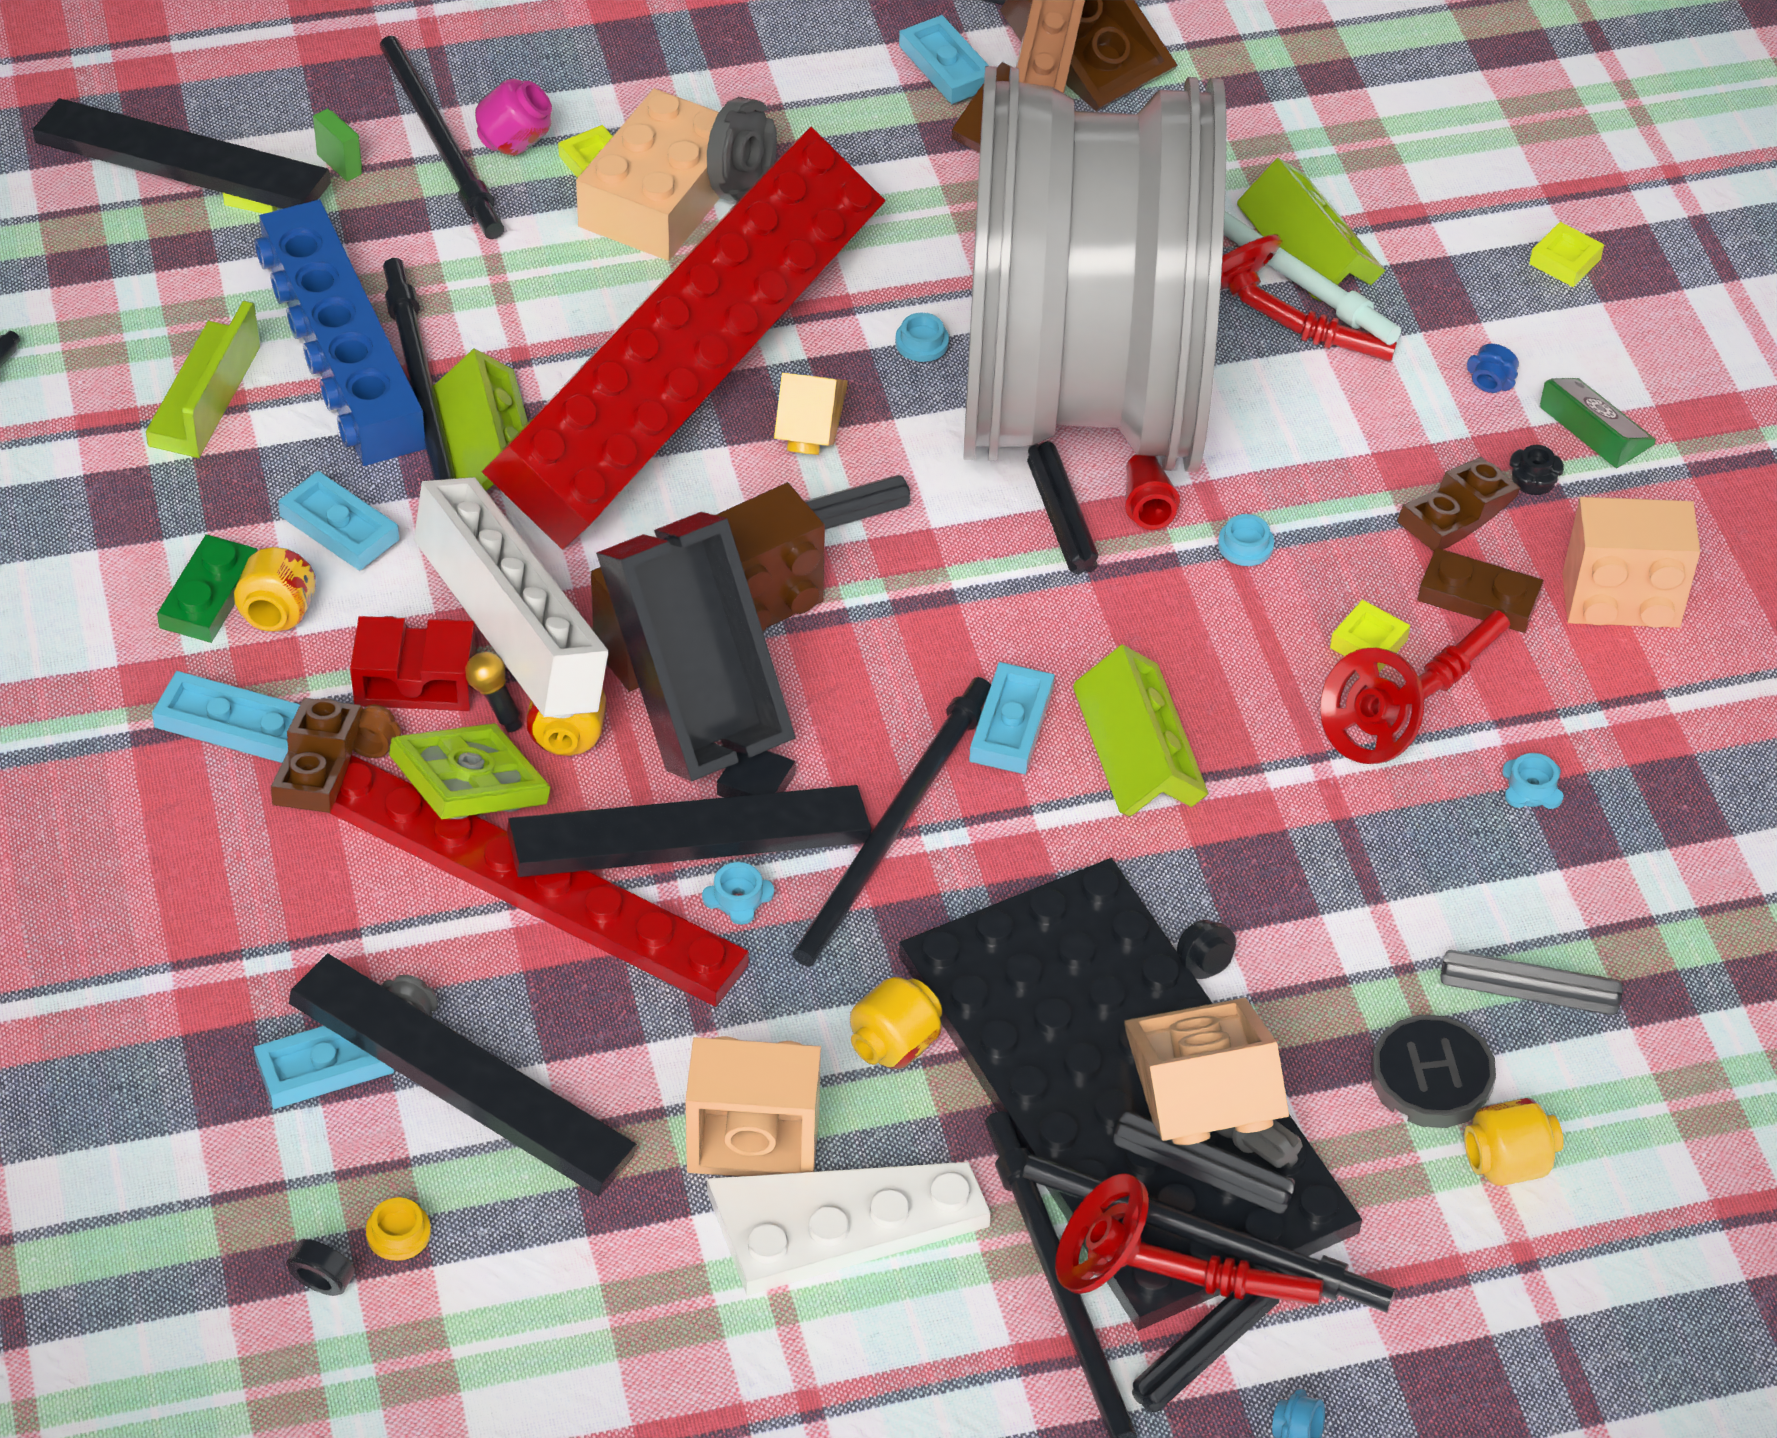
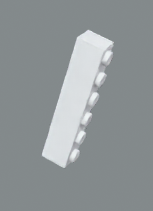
(511, 597)

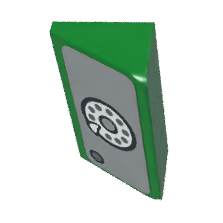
(1594, 420)

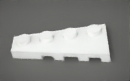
(831, 1220)

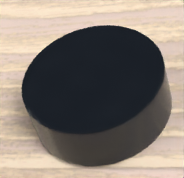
(320, 1267)

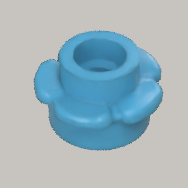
(1299, 1417)

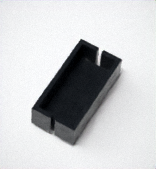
(696, 645)

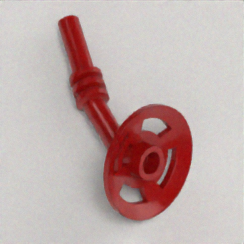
(1241, 278)
(1387, 702)
(1122, 1246)

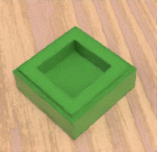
(337, 144)

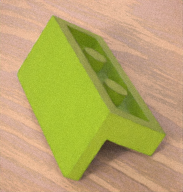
(1310, 229)
(205, 384)
(479, 412)
(1137, 732)

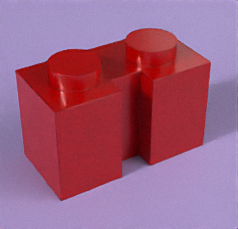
(412, 665)

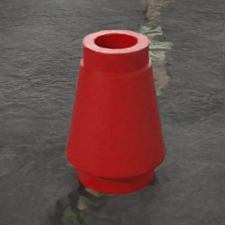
(1149, 493)

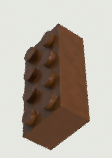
(781, 559)

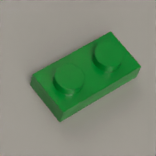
(205, 589)

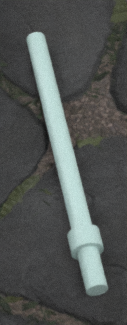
(1349, 306)

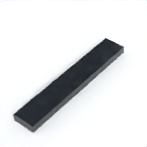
(180, 155)
(687, 830)
(463, 1074)

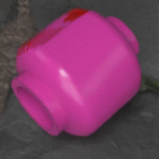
(513, 117)

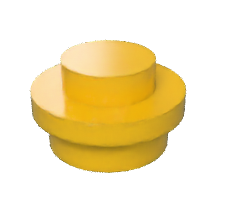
(398, 1229)

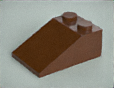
(1112, 50)

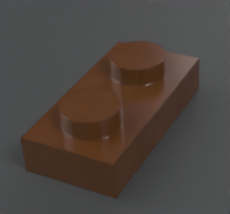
(1479, 589)

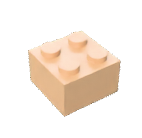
(1630, 562)
(752, 1107)

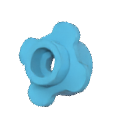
(1532, 781)
(738, 879)

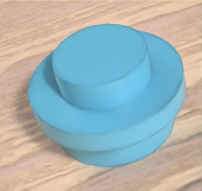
(922, 337)
(1246, 540)

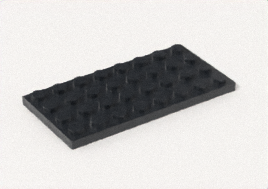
(1039, 1016)

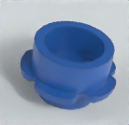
(1493, 368)

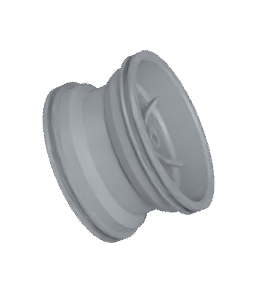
(1096, 269)

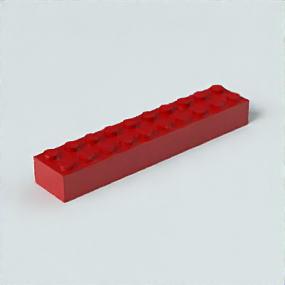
(683, 339)

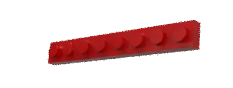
(570, 900)

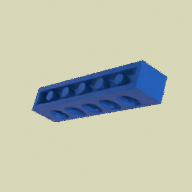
(340, 333)

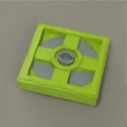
(469, 771)

